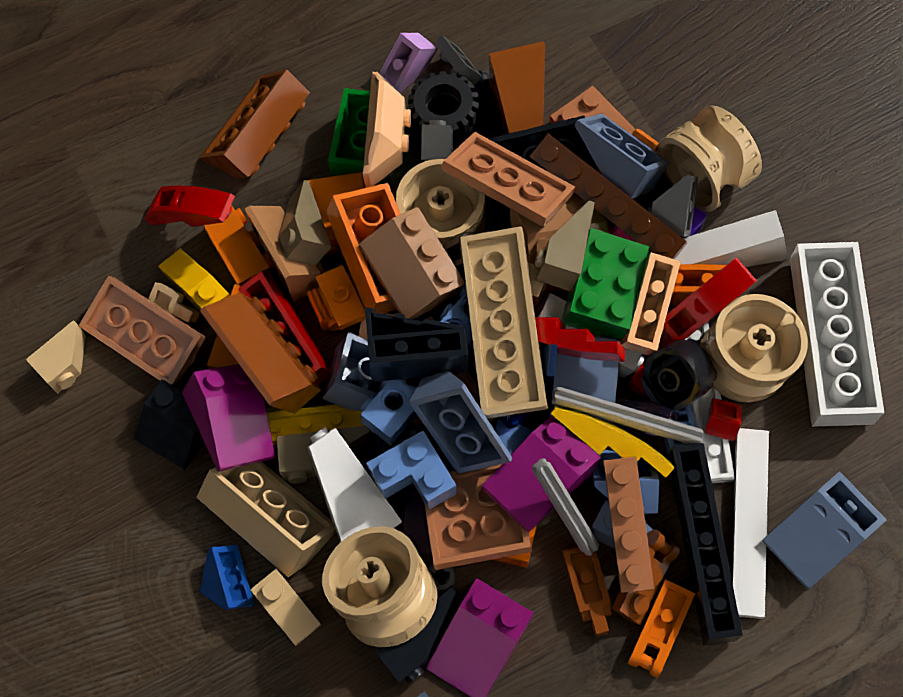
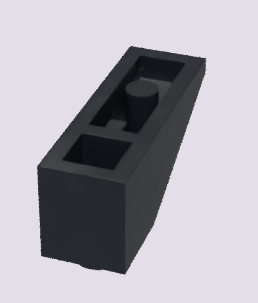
(409, 658)

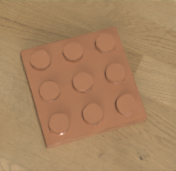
(473, 525)

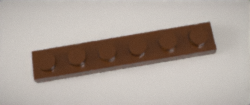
(608, 198)

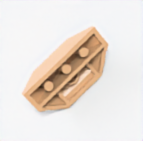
(385, 131)

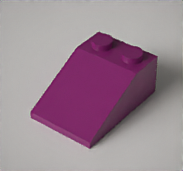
(230, 416)
(516, 486)
(479, 640)

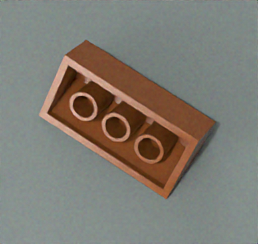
(256, 124)
(262, 351)

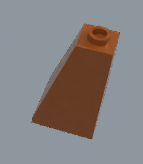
(518, 86)

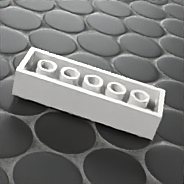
(840, 349)

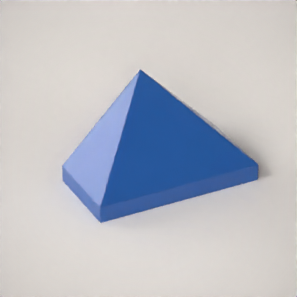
(225, 578)

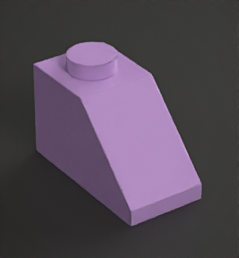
(407, 60)

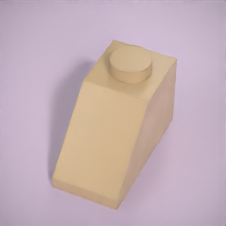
(60, 358)
(285, 607)

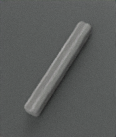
(565, 506)

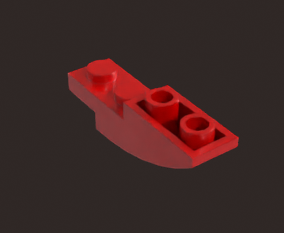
(189, 204)
(706, 302)

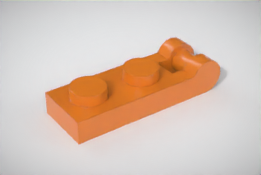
(662, 627)

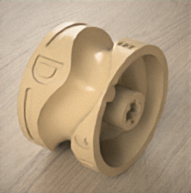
(713, 149)
(445, 201)
(755, 347)
(380, 586)

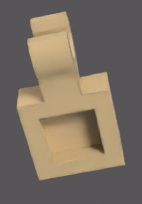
(171, 302)

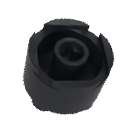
(678, 374)

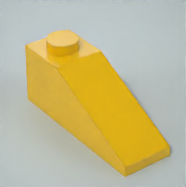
(192, 280)

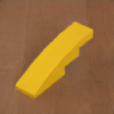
(600, 434)

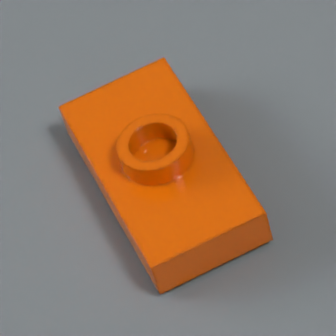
(341, 297)

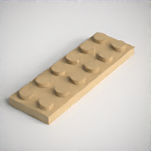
(503, 323)

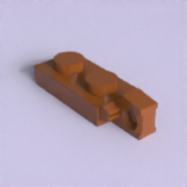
(588, 588)

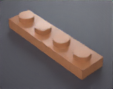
(628, 524)

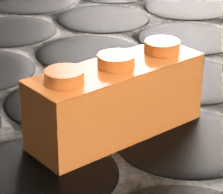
(652, 304)

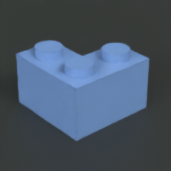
(414, 463)

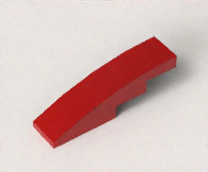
(576, 341)

